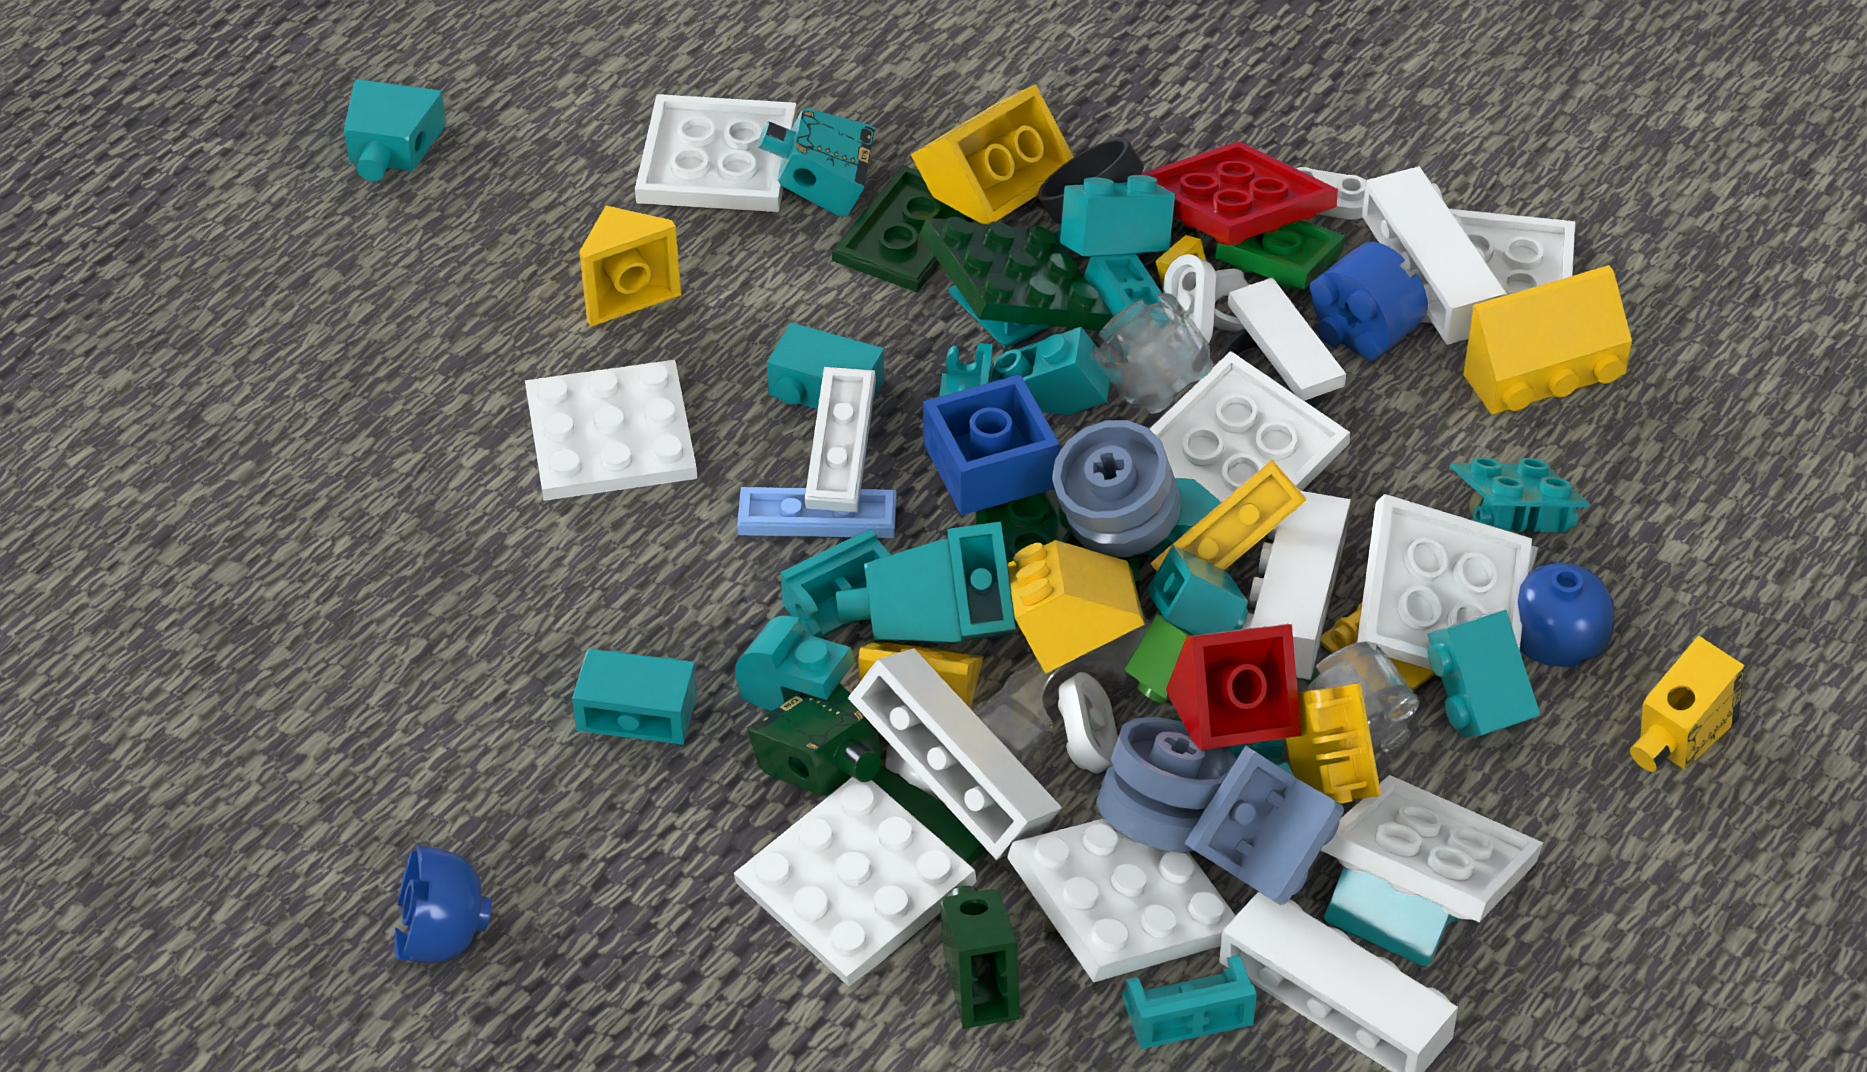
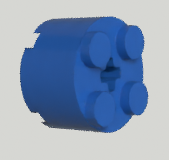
(1368, 301)

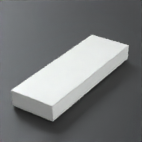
(1286, 339)
(840, 439)

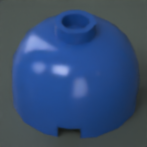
(1564, 615)
(439, 906)

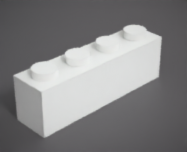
(1416, 223)
(1301, 574)
(953, 752)
(1340, 985)

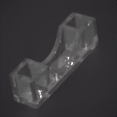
(1019, 709)

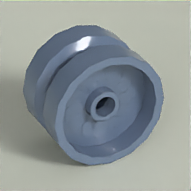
(1117, 488)
(1160, 782)

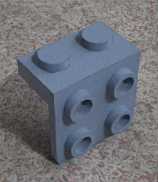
(1265, 826)

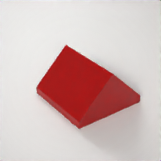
(1237, 687)

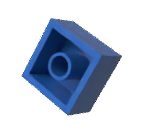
(990, 444)

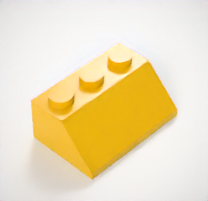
(995, 157)
(1547, 341)
(1071, 600)

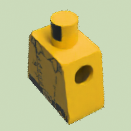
(1689, 707)

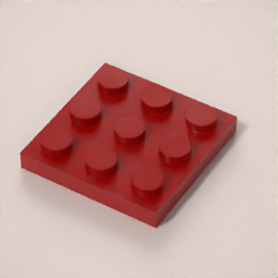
(1241, 192)

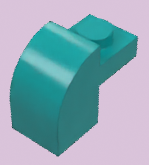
(789, 662)

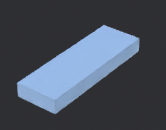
(784, 514)

